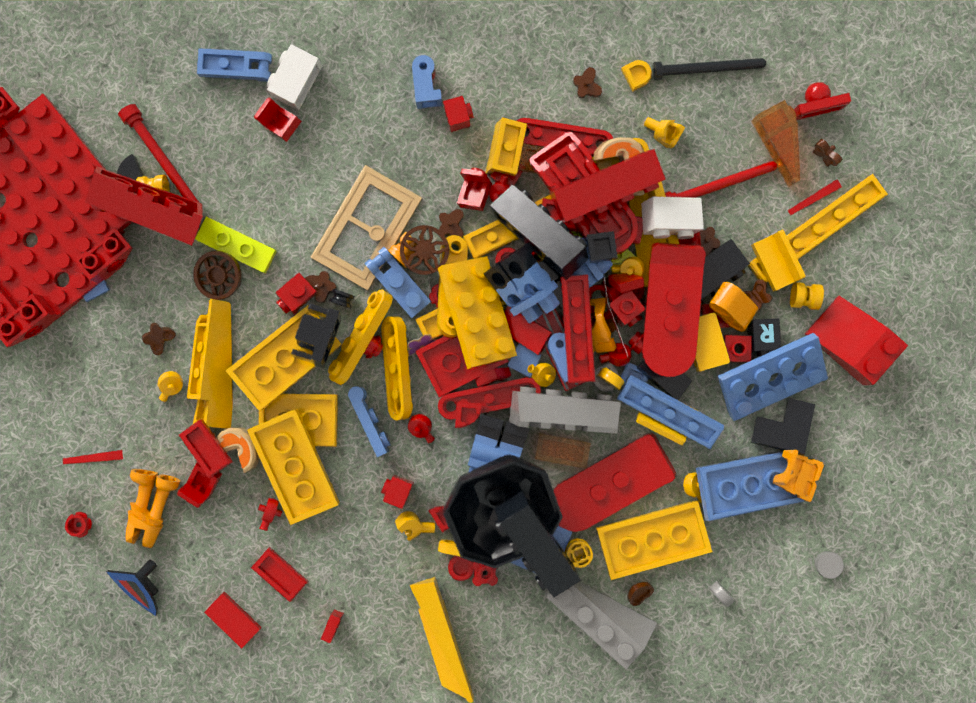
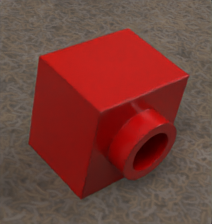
(458, 113)
(745, 342)
(396, 491)

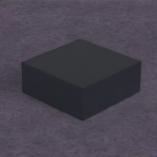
(601, 247)

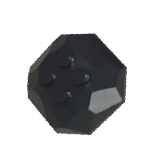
(476, 494)

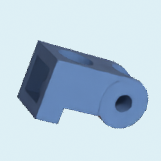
(423, 75)
(557, 350)

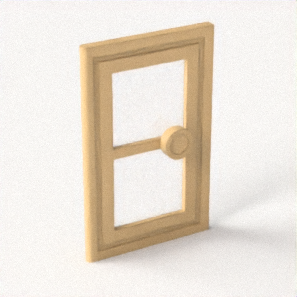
(366, 222)

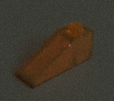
(780, 136)

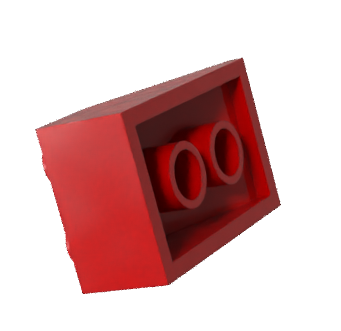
(857, 341)

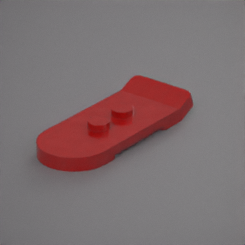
(569, 161)
(673, 307)
(613, 483)

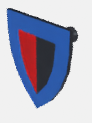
(138, 585)

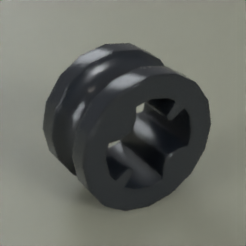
(341, 298)

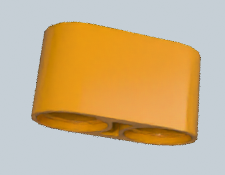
(733, 306)

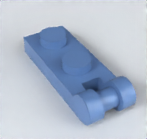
(233, 64)
(398, 283)
(368, 420)

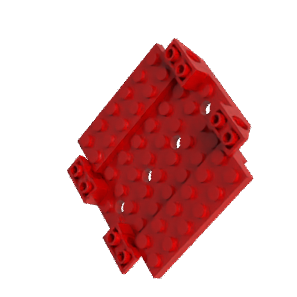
(45, 189)

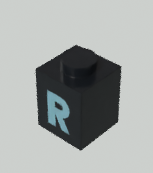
(764, 335)

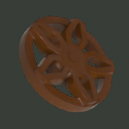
(424, 249)
(217, 275)

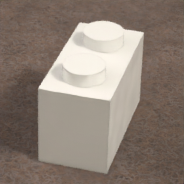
(294, 77)
(672, 217)

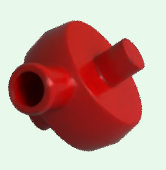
(499, 187)
(618, 356)
(420, 427)
(269, 511)

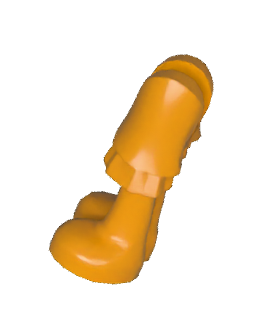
(140, 516)

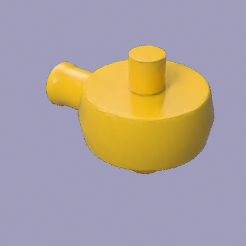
(630, 265)
(543, 374)
(169, 384)
(691, 486)

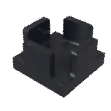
(317, 334)

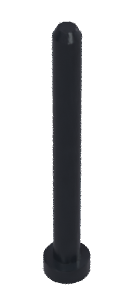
(705, 67)

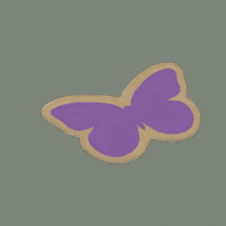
(417, 344)

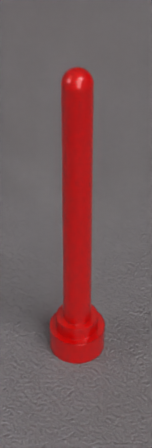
(132, 117)
(726, 181)

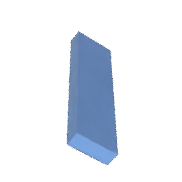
(670, 412)

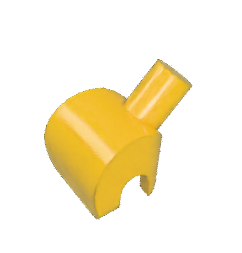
(665, 132)
(412, 526)

